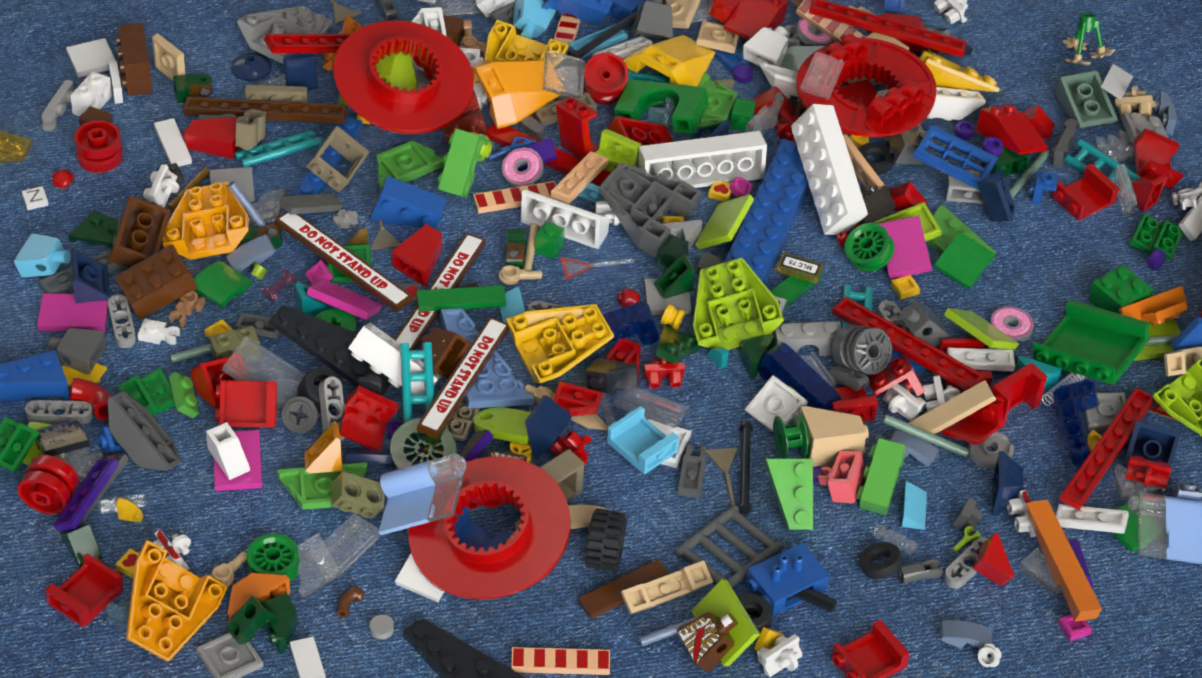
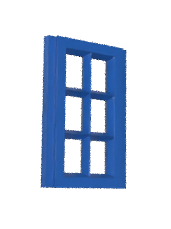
(961, 145)

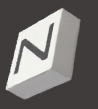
(35, 198)

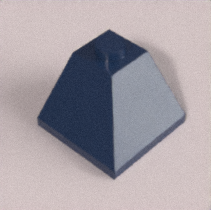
(1006, 482)

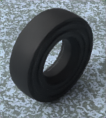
(879, 150)
(883, 570)

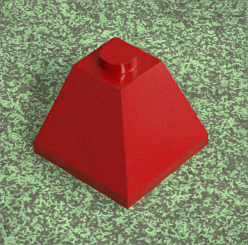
(207, 377)

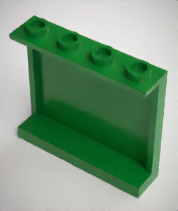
(1093, 342)

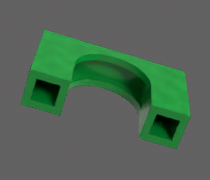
(641, 95)

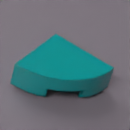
(719, 356)

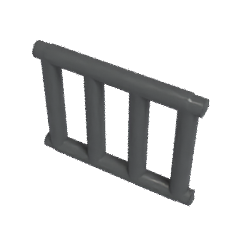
(717, 525)

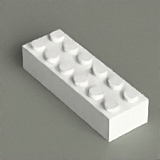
(707, 159)
(829, 169)

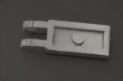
(57, 106)

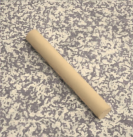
(528, 263)

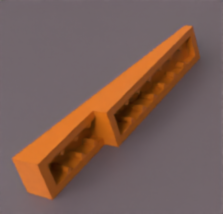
(1063, 562)

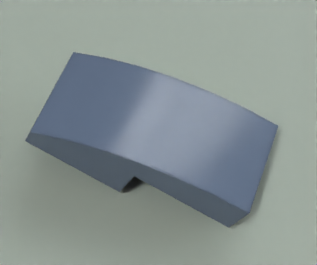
(1166, 112)
(254, 250)
(919, 448)
(1186, 490)
(962, 632)

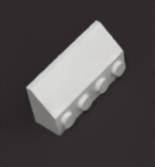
(579, 223)
(384, 356)

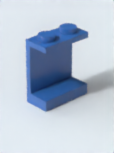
(476, 536)

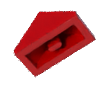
(767, 99)
(1040, 121)
(1148, 190)
(906, 196)
(993, 561)

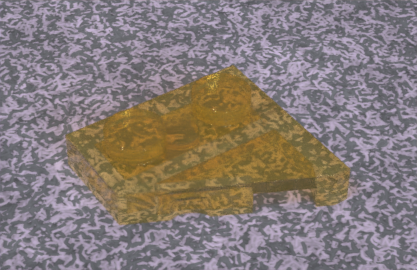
(13, 147)

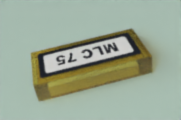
(800, 267)

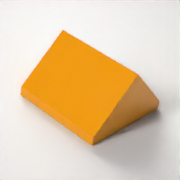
(325, 452)

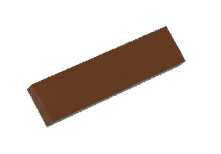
(610, 595)

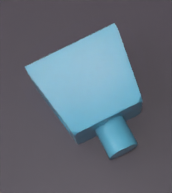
(531, 17)
(41, 256)

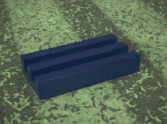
(361, 455)

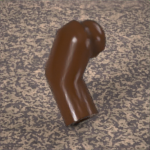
(346, 598)

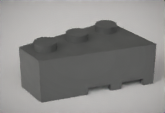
(905, 144)

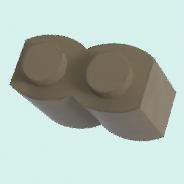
(250, 129)

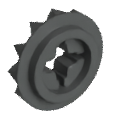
(291, 421)

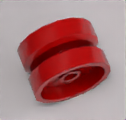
(605, 78)
(98, 146)
(48, 484)

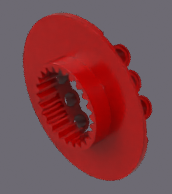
(908, 80)
(403, 110)
(511, 566)

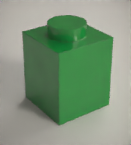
(742, 113)
(549, 240)

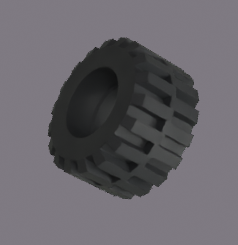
(605, 540)

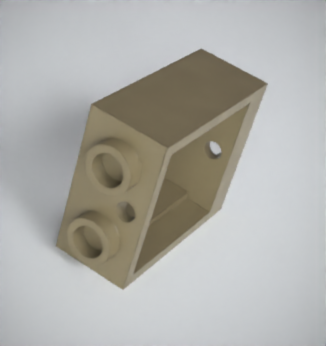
(354, 153)
(567, 472)

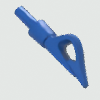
(505, 150)

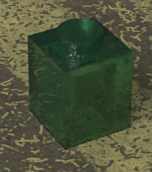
(671, 251)

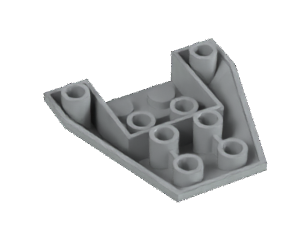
(282, 21)

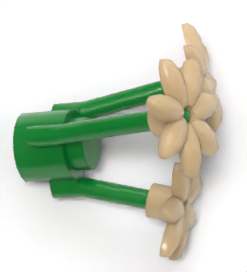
(1086, 24)

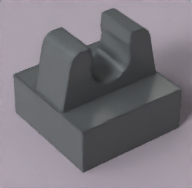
(968, 515)

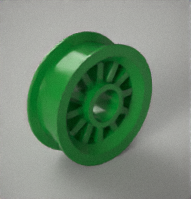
(869, 247)
(273, 555)

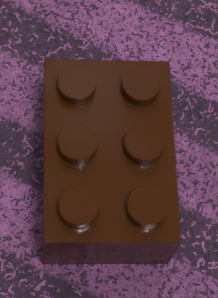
(134, 59)
(138, 232)
(156, 282)

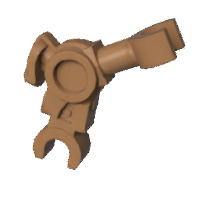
(470, 41)
(186, 306)

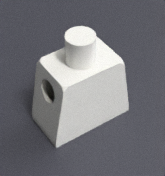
(767, 47)

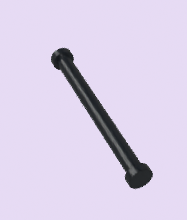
(744, 506)

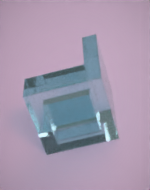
(662, 115)
(119, 613)

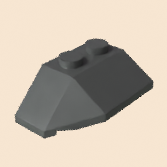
(141, 434)

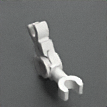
(1187, 197)

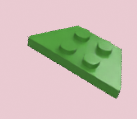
(720, 101)
(407, 162)
(950, 228)
(315, 489)

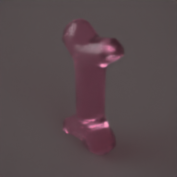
(285, 279)

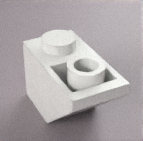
(227, 450)

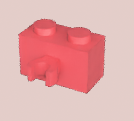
(844, 477)

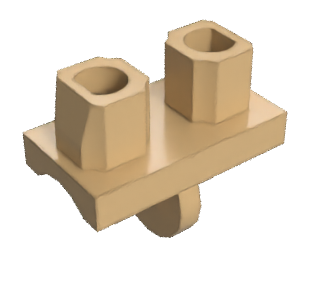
(1136, 100)

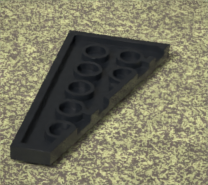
(324, 342)
(451, 656)

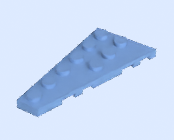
(495, 384)

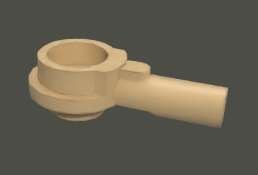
(511, 275)
(225, 572)

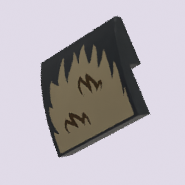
(62, 438)

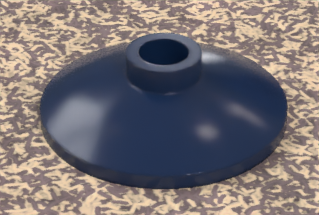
(251, 66)

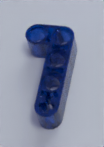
(632, 321)
(796, 373)
(1069, 402)

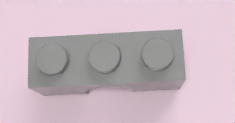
(813, 333)

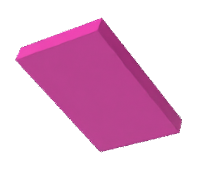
(910, 248)
(344, 299)
(61, 313)
(250, 480)

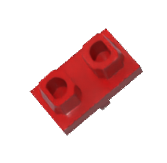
(784, 126)
(663, 369)
(574, 443)
(1148, 472)

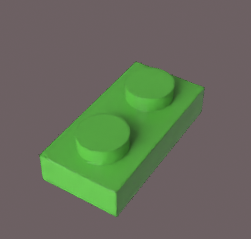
(184, 395)

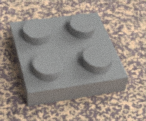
(1136, 123)

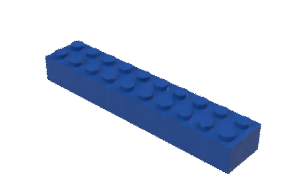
(772, 212)

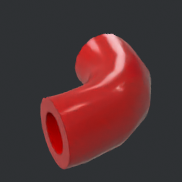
(92, 393)

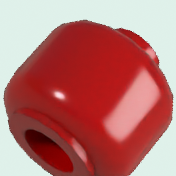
(62, 178)
(628, 297)

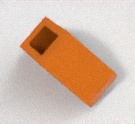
(259, 585)

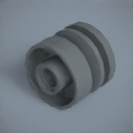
(862, 349)

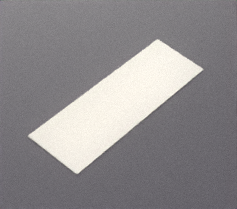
(1117, 81)

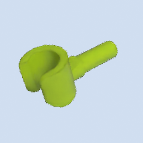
(258, 270)
(968, 530)

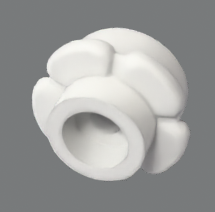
(983, 655)

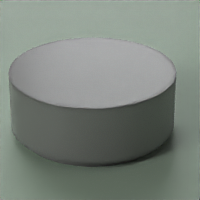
(381, 626)

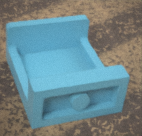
(641, 441)

